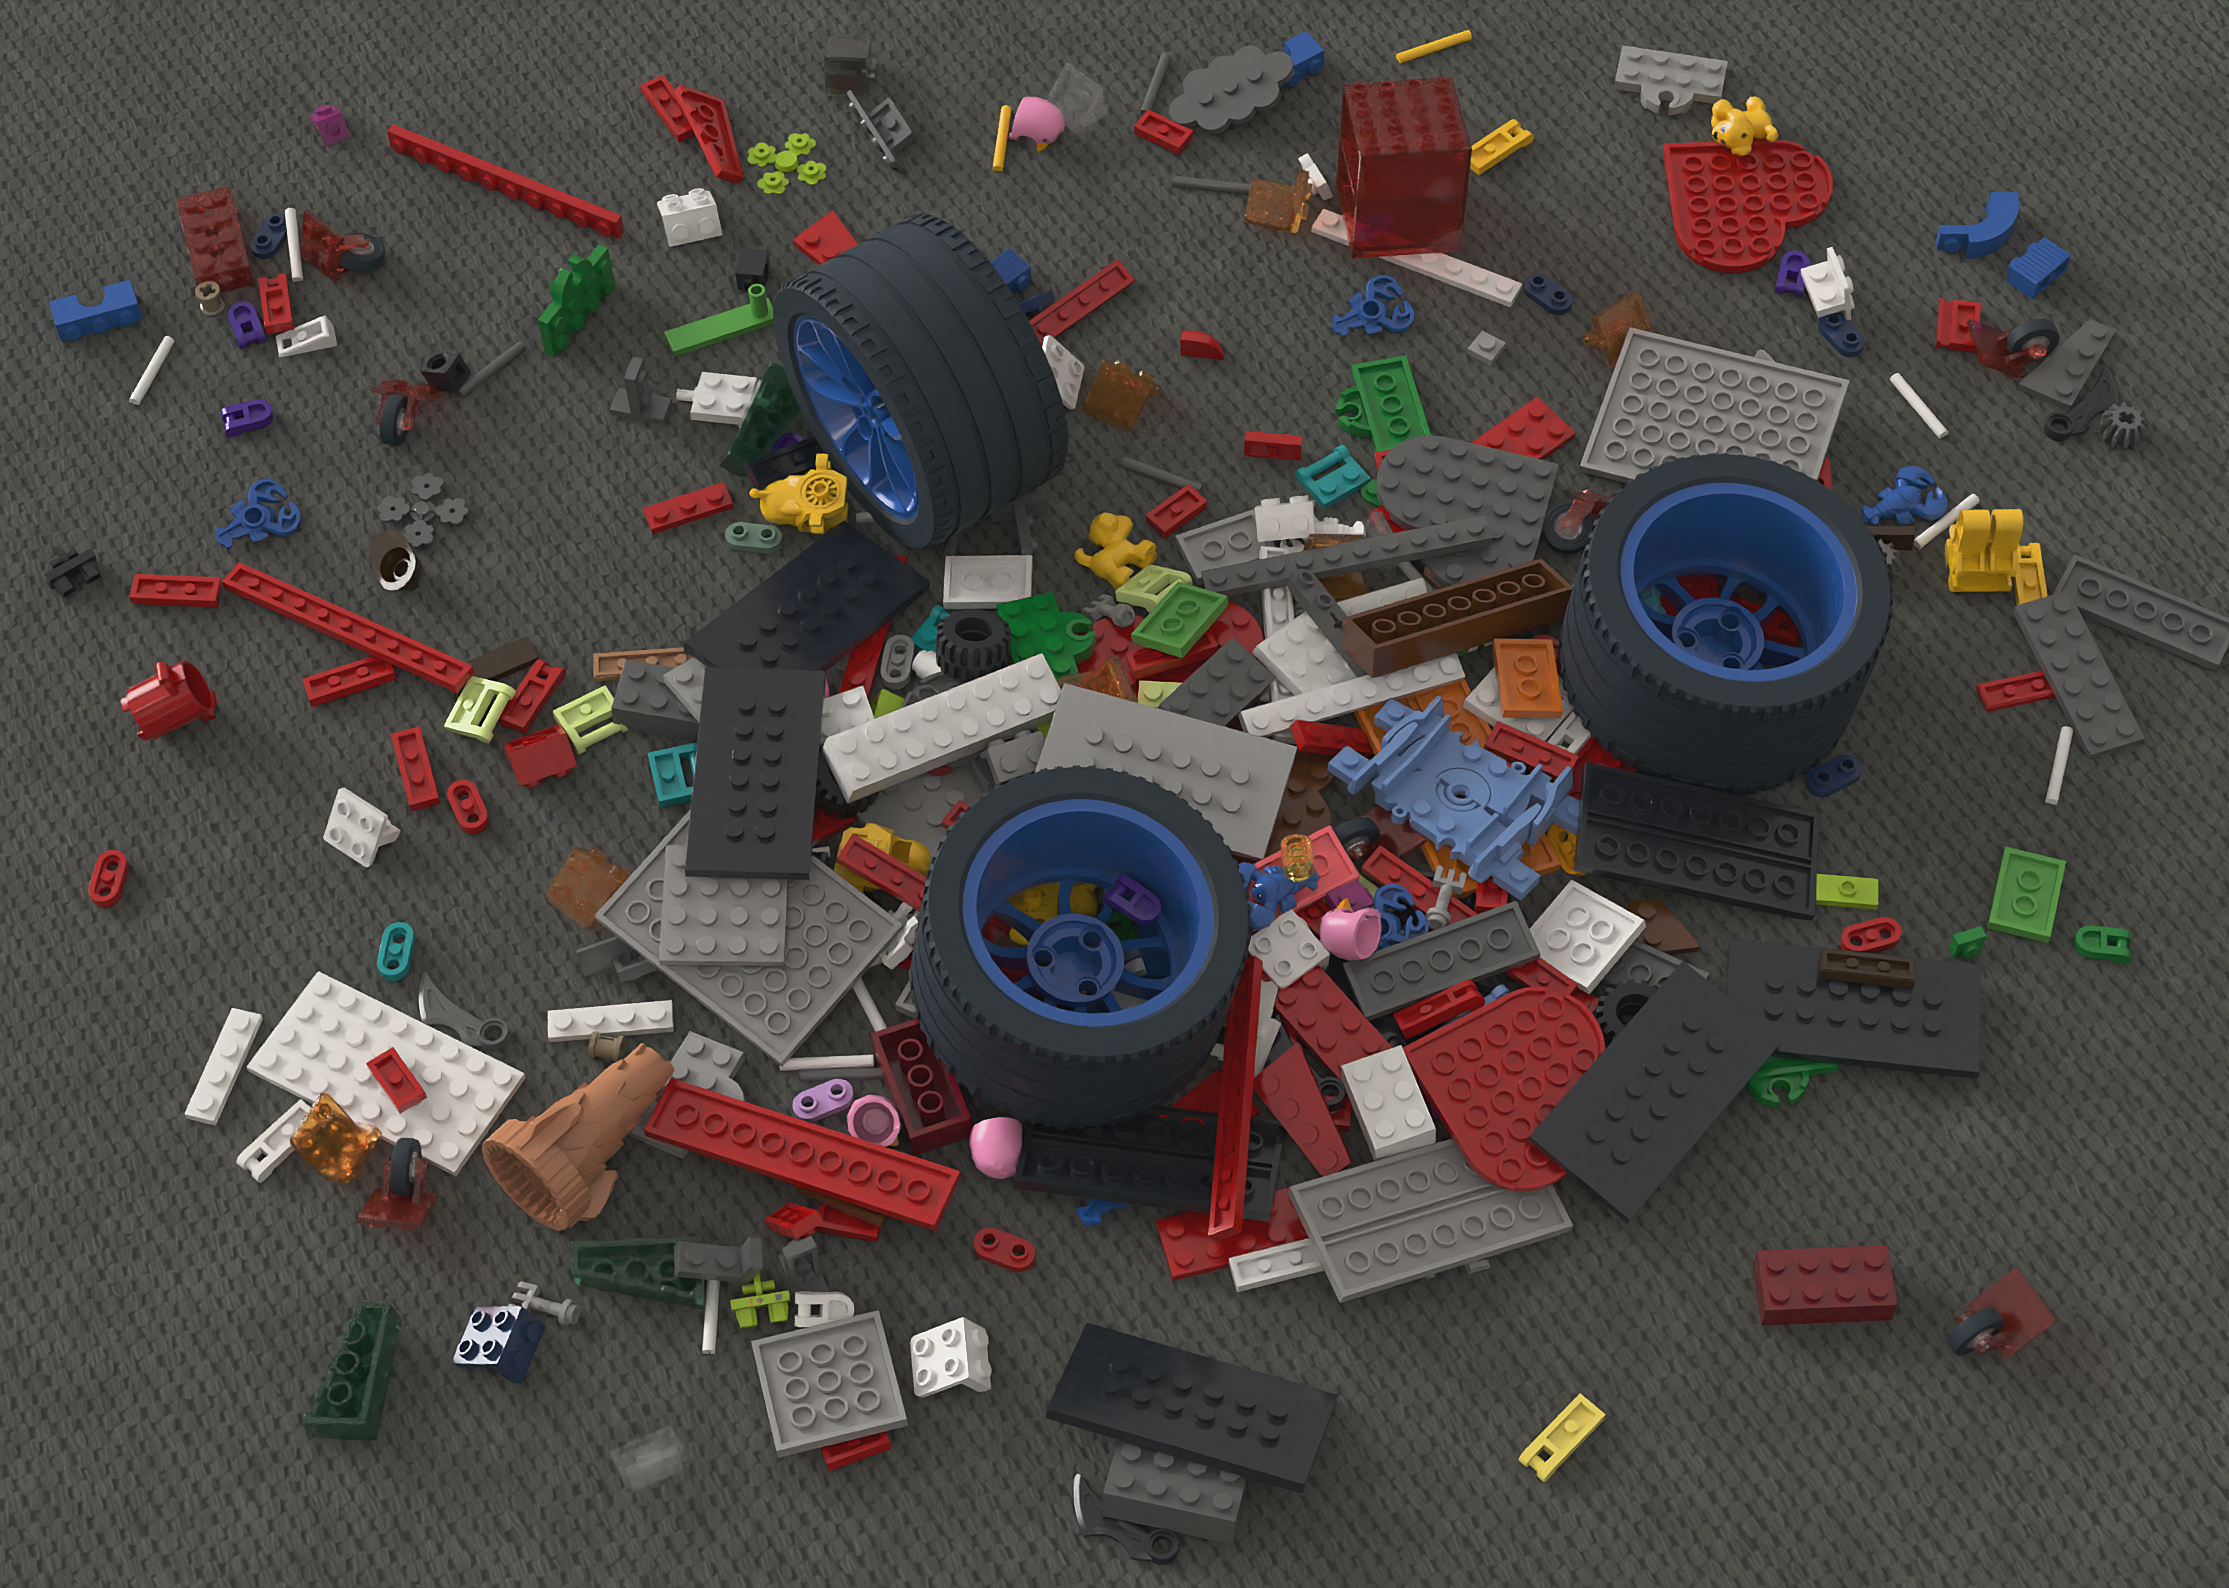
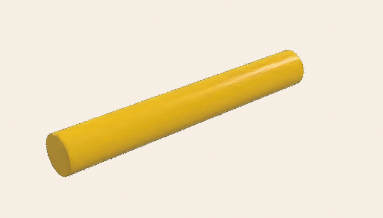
(1434, 46)
(1002, 137)

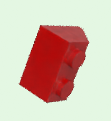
(540, 755)

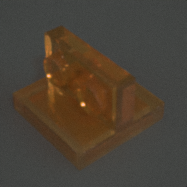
(1613, 325)

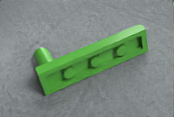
(723, 325)

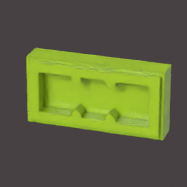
(1846, 891)

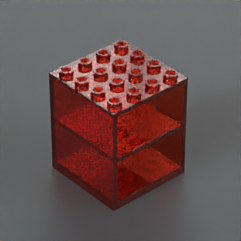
(1402, 167)

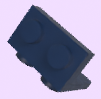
(501, 1340)

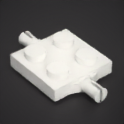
(719, 397)

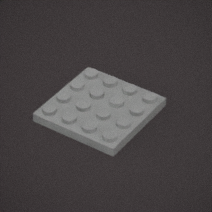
(721, 918)
(829, 1383)

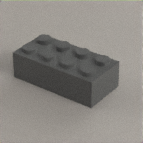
(1221, 687)
(649, 705)
(1173, 1493)

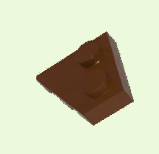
(1662, 928)

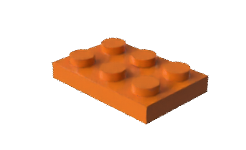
(1527, 678)

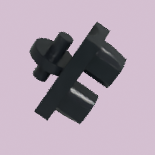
(70, 565)

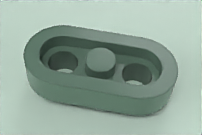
(753, 537)

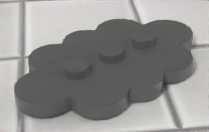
(1232, 89)

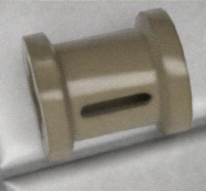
(208, 293)
(606, 1047)

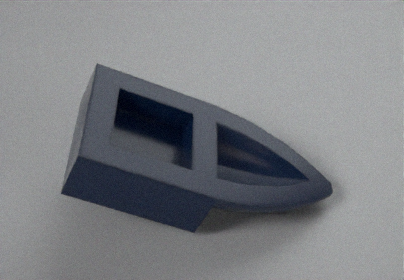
(1037, 303)

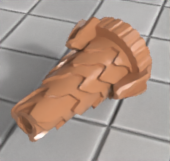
(558, 1160)

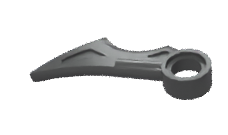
(440, 1010)

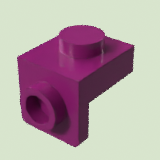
(330, 124)
(1356, 894)

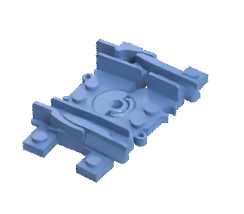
(1428, 765)

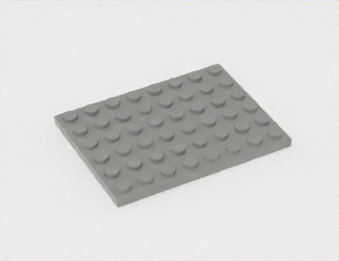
(1700, 400)
(829, 946)

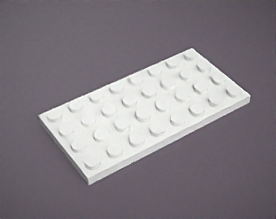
(338, 1030)

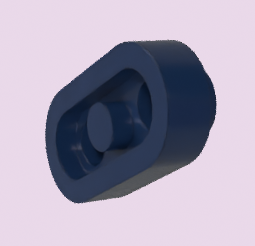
(271, 235)
(1546, 294)
(1840, 333)
(1835, 775)

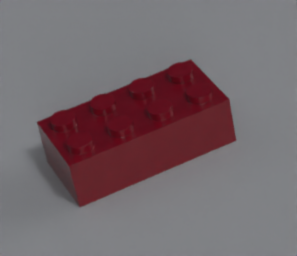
(920, 1088)
(1824, 1285)

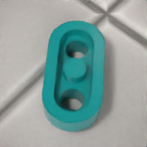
(395, 953)

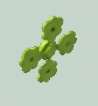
(786, 162)

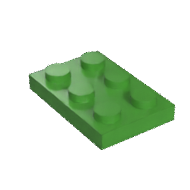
(1180, 619)
(2026, 894)

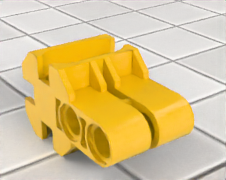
(1983, 550)

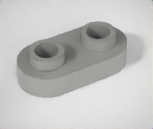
(897, 663)

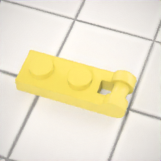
(1562, 1436)

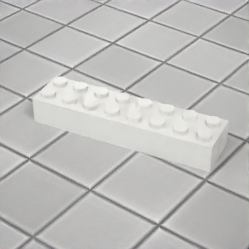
(942, 728)

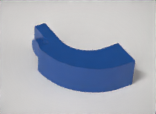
(1985, 236)

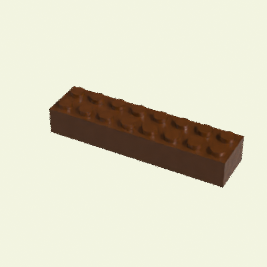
(1455, 618)

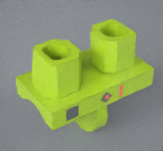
(746, 1307)

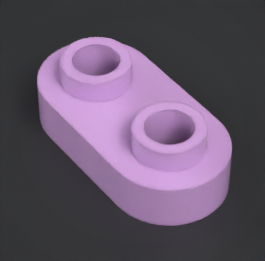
(823, 1100)

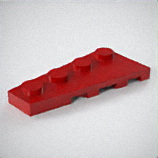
(713, 130)
(825, 239)
(1297, 1102)

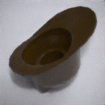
(394, 561)

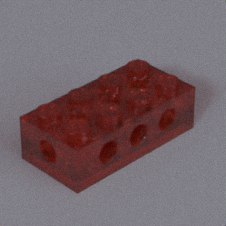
(215, 211)

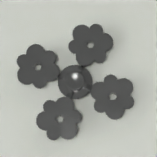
(423, 511)

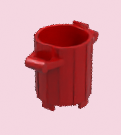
(170, 700)

